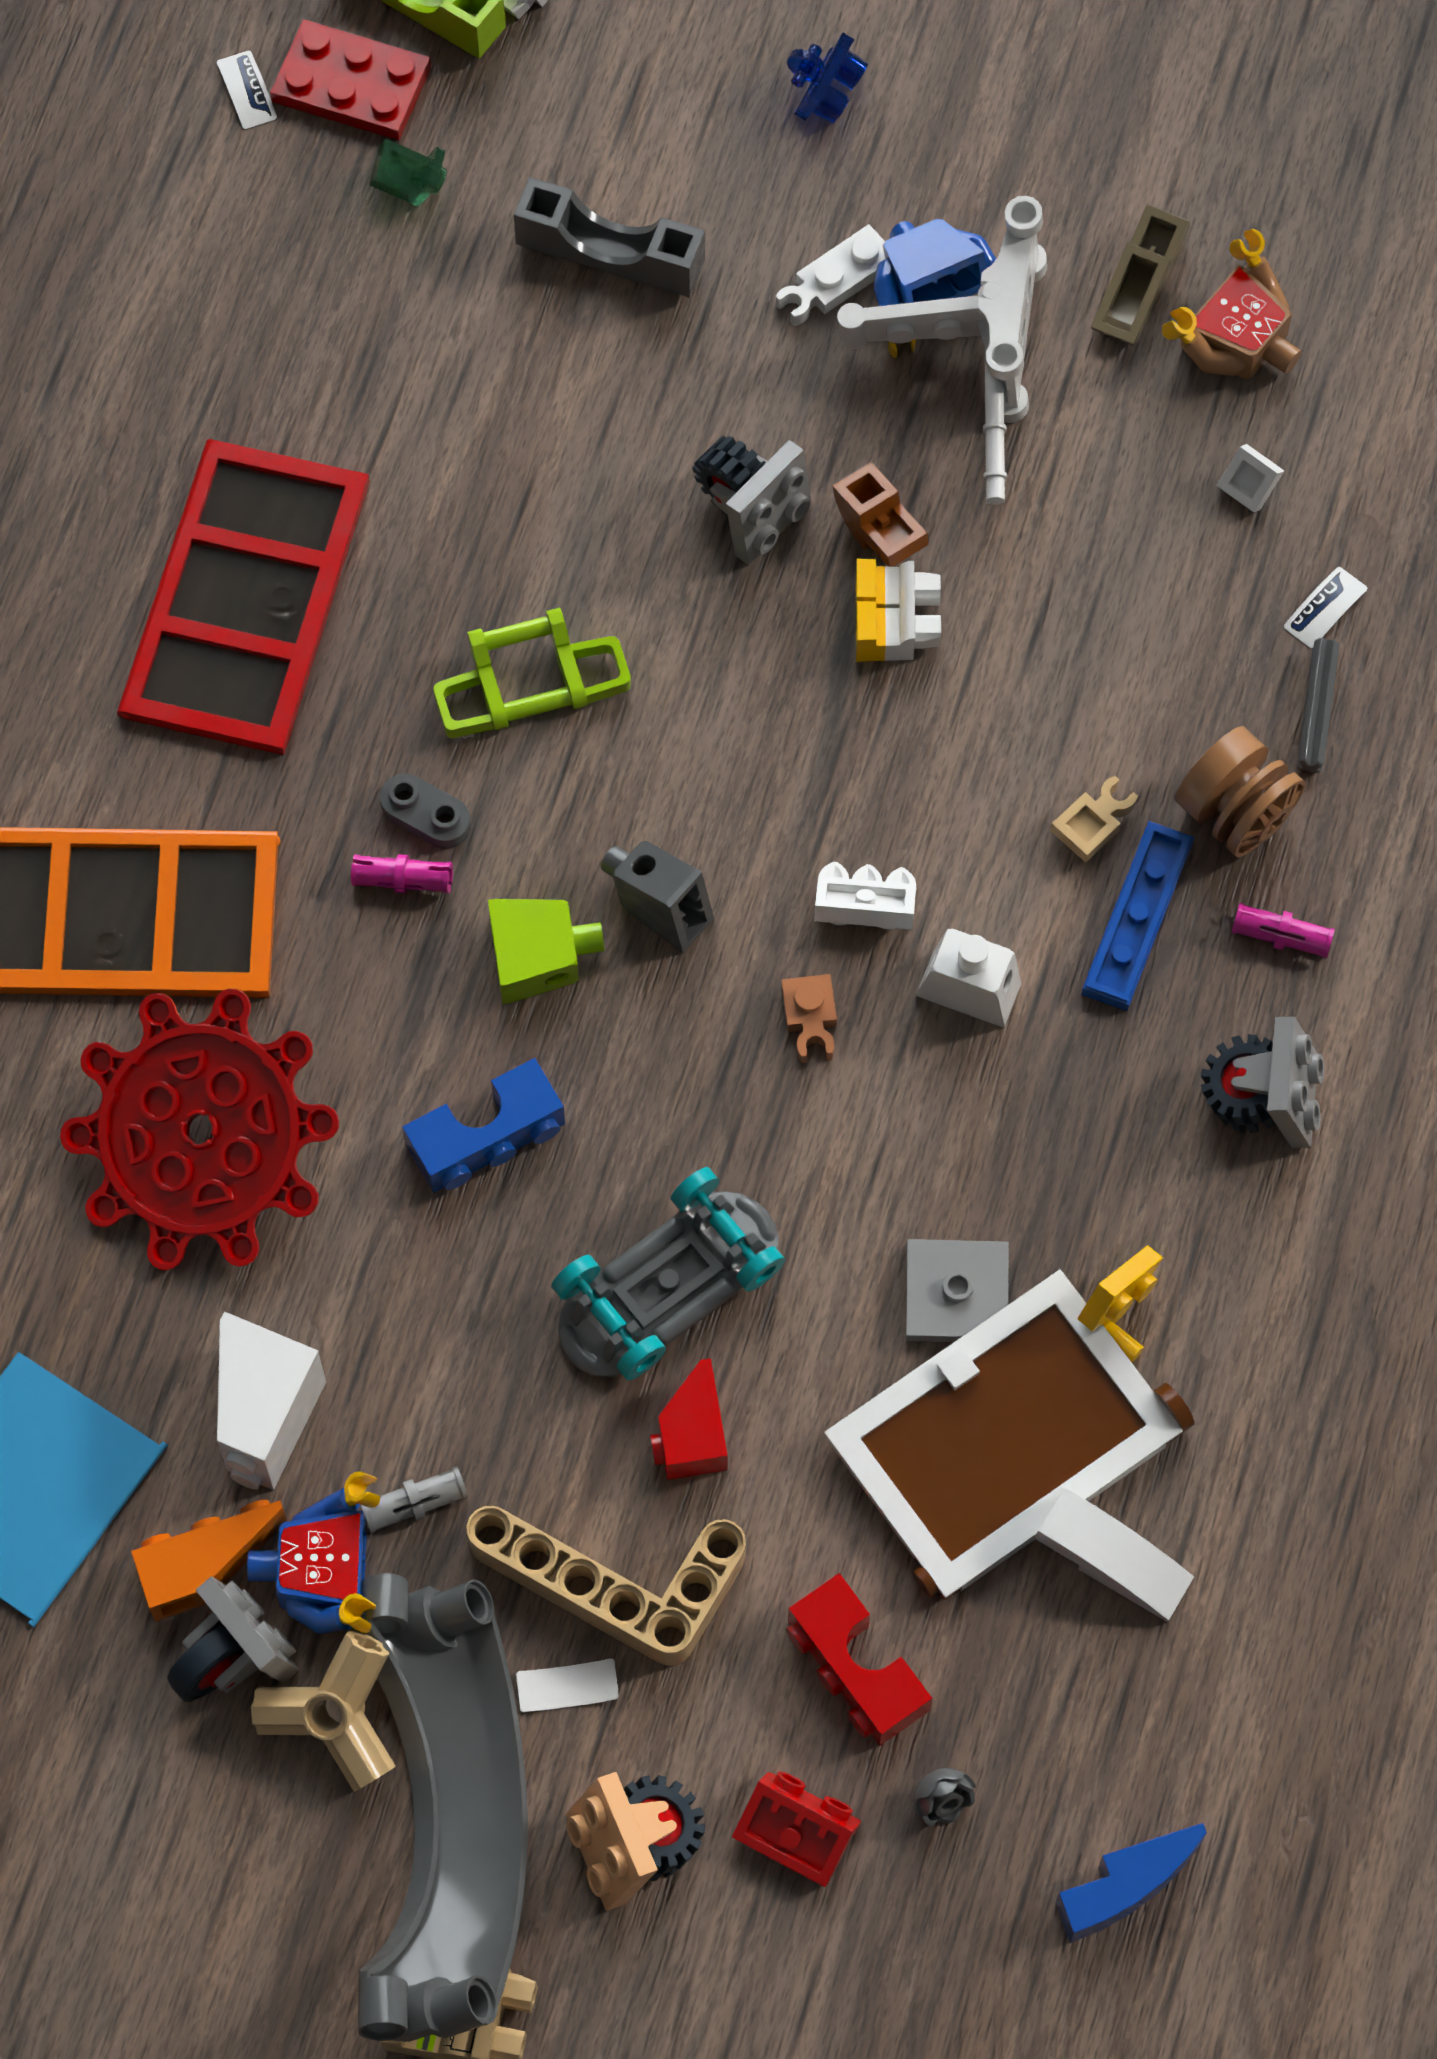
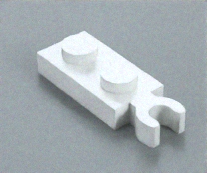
(834, 275)

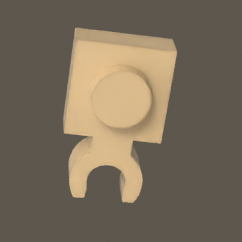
(1091, 823)

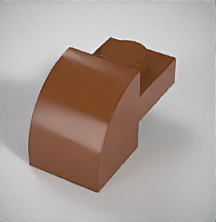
(876, 516)

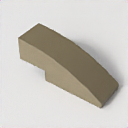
(1141, 275)

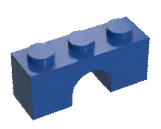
(452, 1152)

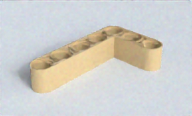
(610, 1587)

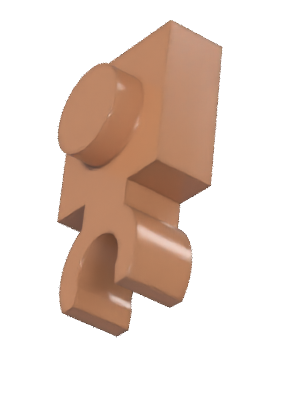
(810, 1009)

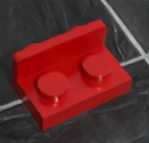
(796, 1826)

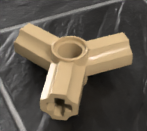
(305, 1712)

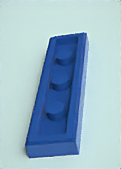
(1137, 916)

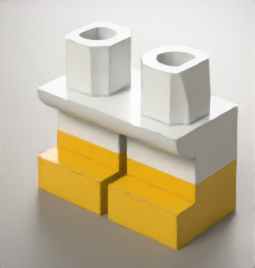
(886, 611)

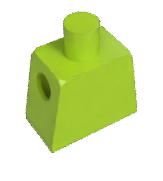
(538, 945)

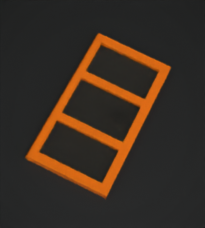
(136, 911)

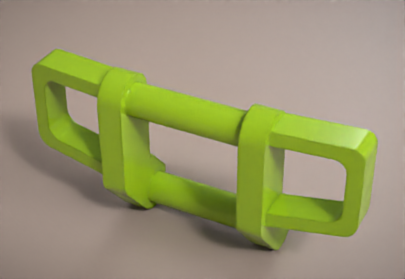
(566, 653)

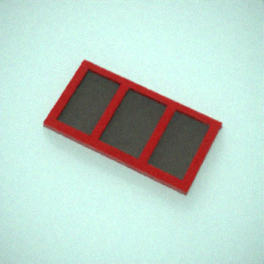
(244, 596)

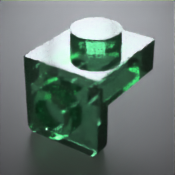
(407, 172)

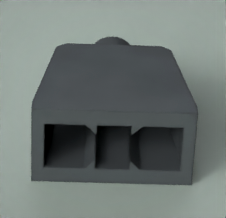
(660, 892)

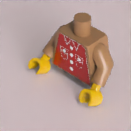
(1241, 320)

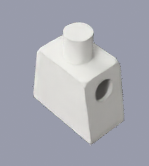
(972, 977)

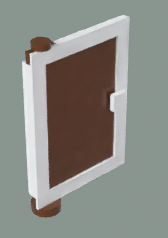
(996, 1427)

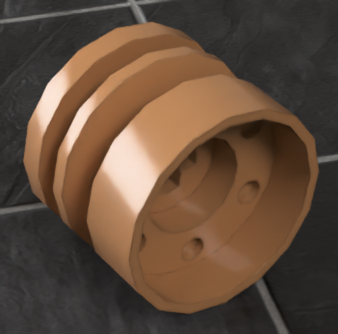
(1248, 798)

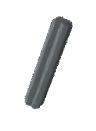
(1318, 705)

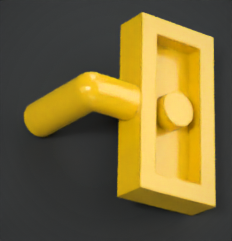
(1116, 1294)

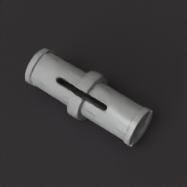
(416, 1499)

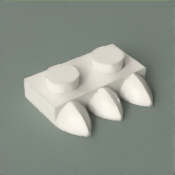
(865, 897)

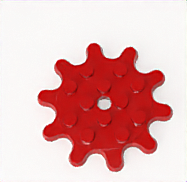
(147, 1118)

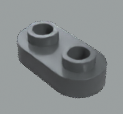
(421, 811)

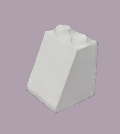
(263, 1399)

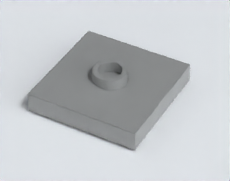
(953, 1286)

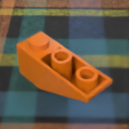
(214, 1547)

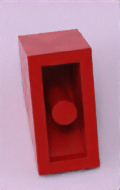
(691, 1428)

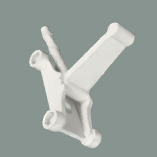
(997, 315)

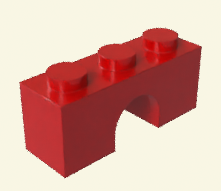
(880, 1699)

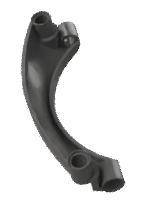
(470, 1813)

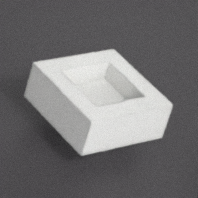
(1250, 478)

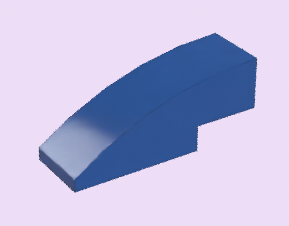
(1127, 1881)

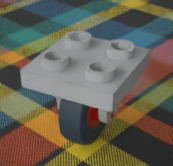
(229, 1645)

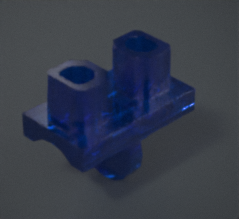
(837, 64)

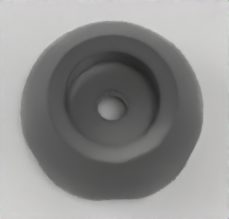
(943, 1795)

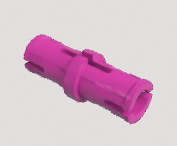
(401, 873)
(1306, 936)

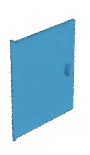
(61, 1481)

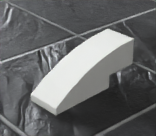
(1114, 1554)

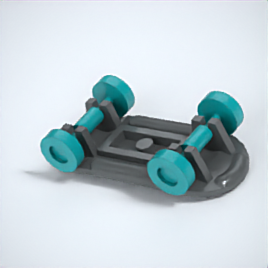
(667, 1281)

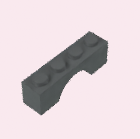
(560, 225)

